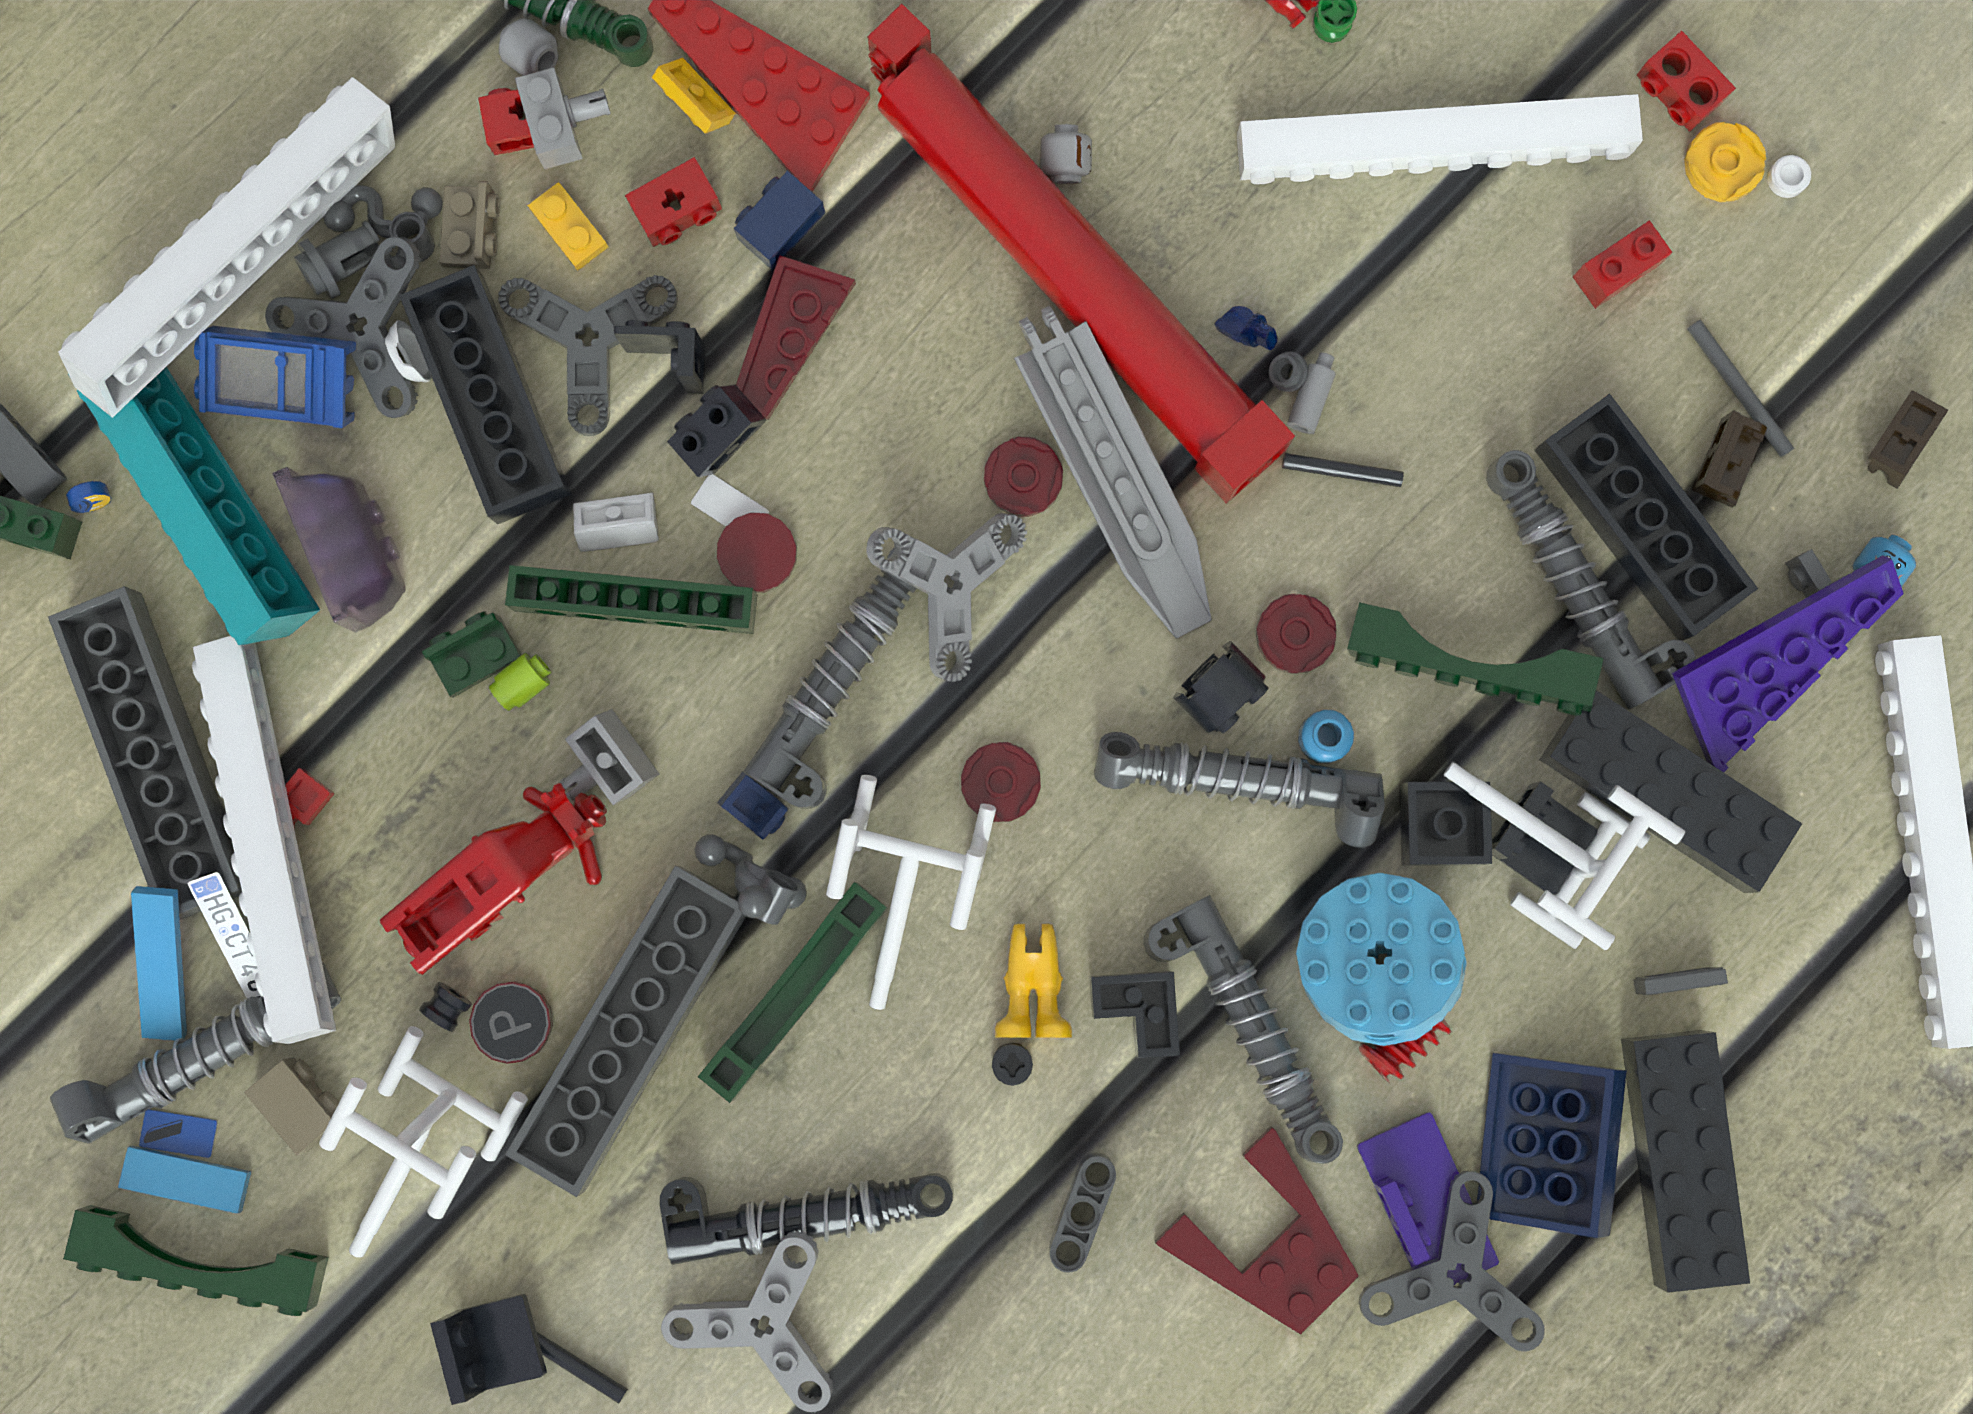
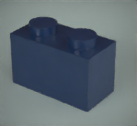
(778, 219)

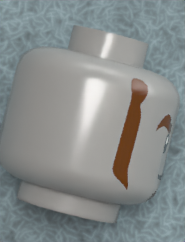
(1066, 155)

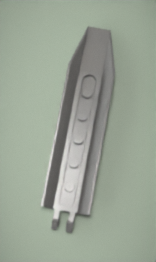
(1116, 471)

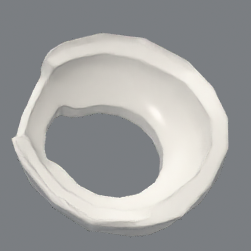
(403, 338)

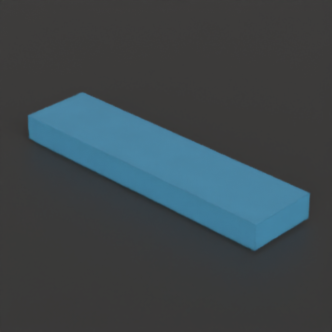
(159, 963)

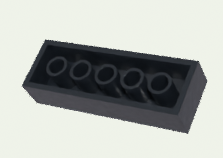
(485, 395)
(1646, 518)
(1723, 821)
(1685, 1161)

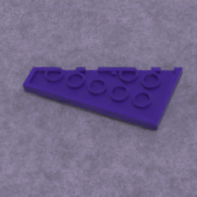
(1774, 663)

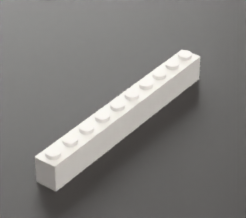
(1439, 138)
(1933, 831)
(263, 841)

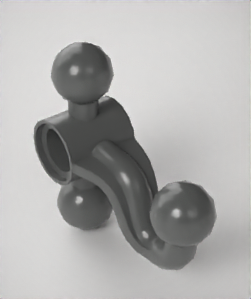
(425, 203)
(762, 891)

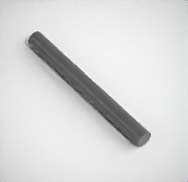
(1740, 387)

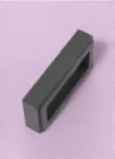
(1680, 980)

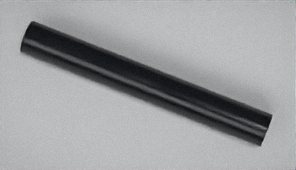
(1342, 470)
(581, 1369)

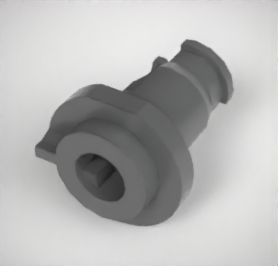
(336, 258)

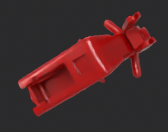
(494, 872)

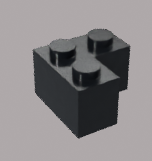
(1150, 1001)

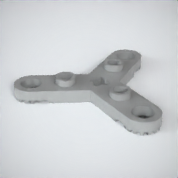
(966, 564)
(737, 1324)

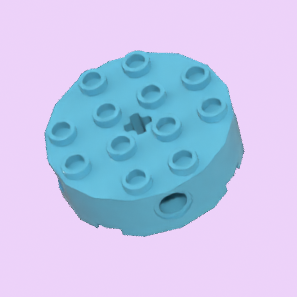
(1418, 976)

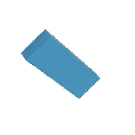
(184, 1179)

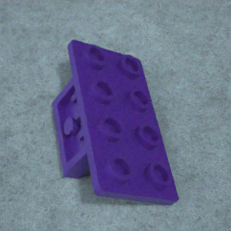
(1413, 1182)

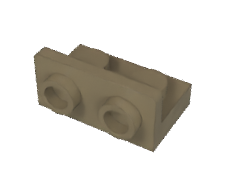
(468, 226)

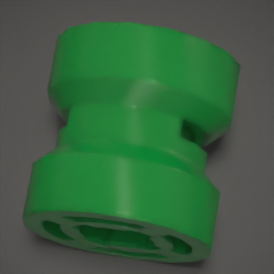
(1335, 11)

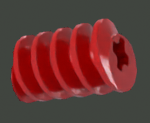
(1388, 1058)

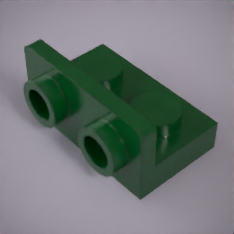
(472, 652)

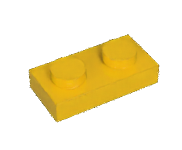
(693, 95)
(568, 226)

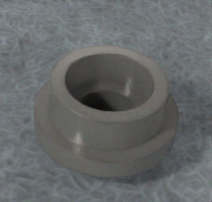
(1279, 371)

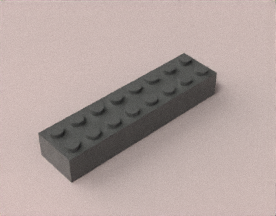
(146, 743)
(627, 1031)

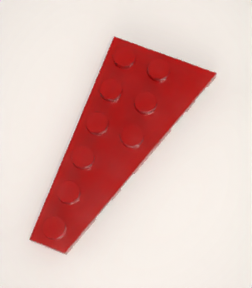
(776, 90)

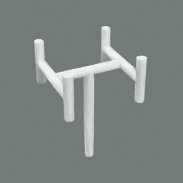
(854, 837)
(1584, 861)
(409, 1142)

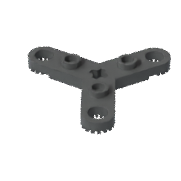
(372, 298)
(563, 322)
(1429, 1286)

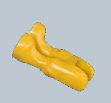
(1031, 972)

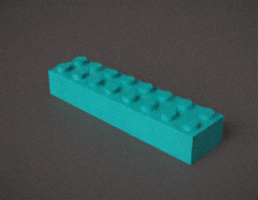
(207, 513)

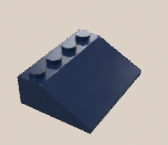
(1553, 1143)

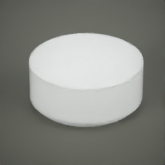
(1789, 176)

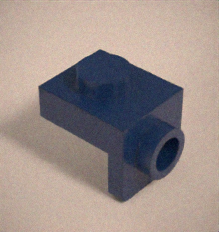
(753, 806)

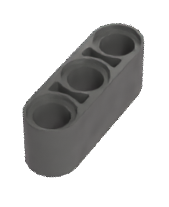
(26, 462)
(1082, 1232)

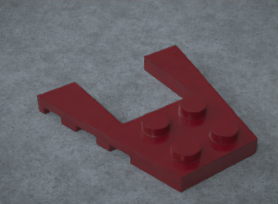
(1297, 1270)

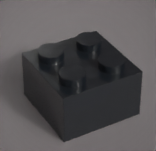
(1443, 826)

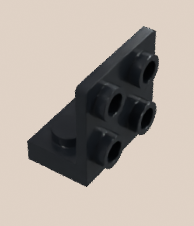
(675, 339)
(1530, 856)
(488, 1347)

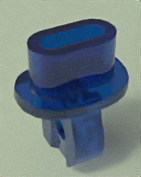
(1247, 328)

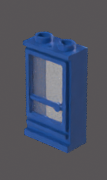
(273, 375)

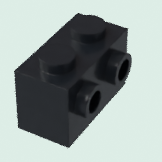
(715, 429)

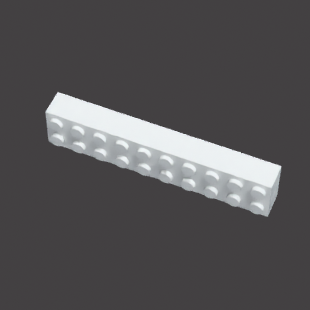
(228, 247)

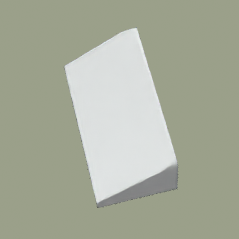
(615, 522)

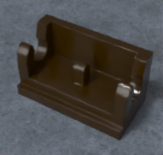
(1906, 437)
(1729, 458)

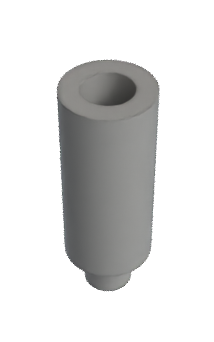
(1312, 395)

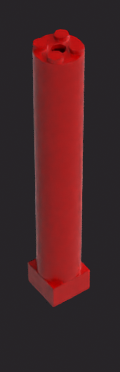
(1083, 275)

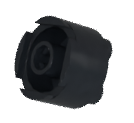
(1221, 689)

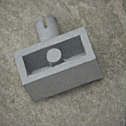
(554, 116)
(608, 759)

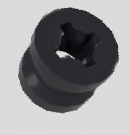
(445, 1006)
(1011, 1057)

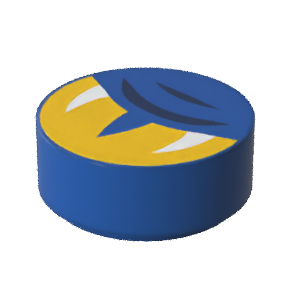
(88, 497)

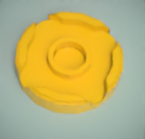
(1725, 161)

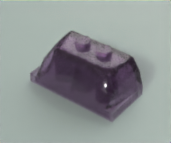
(344, 545)

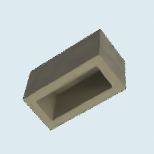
(293, 1104)

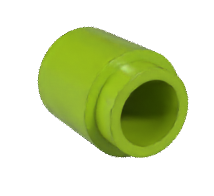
(520, 681)

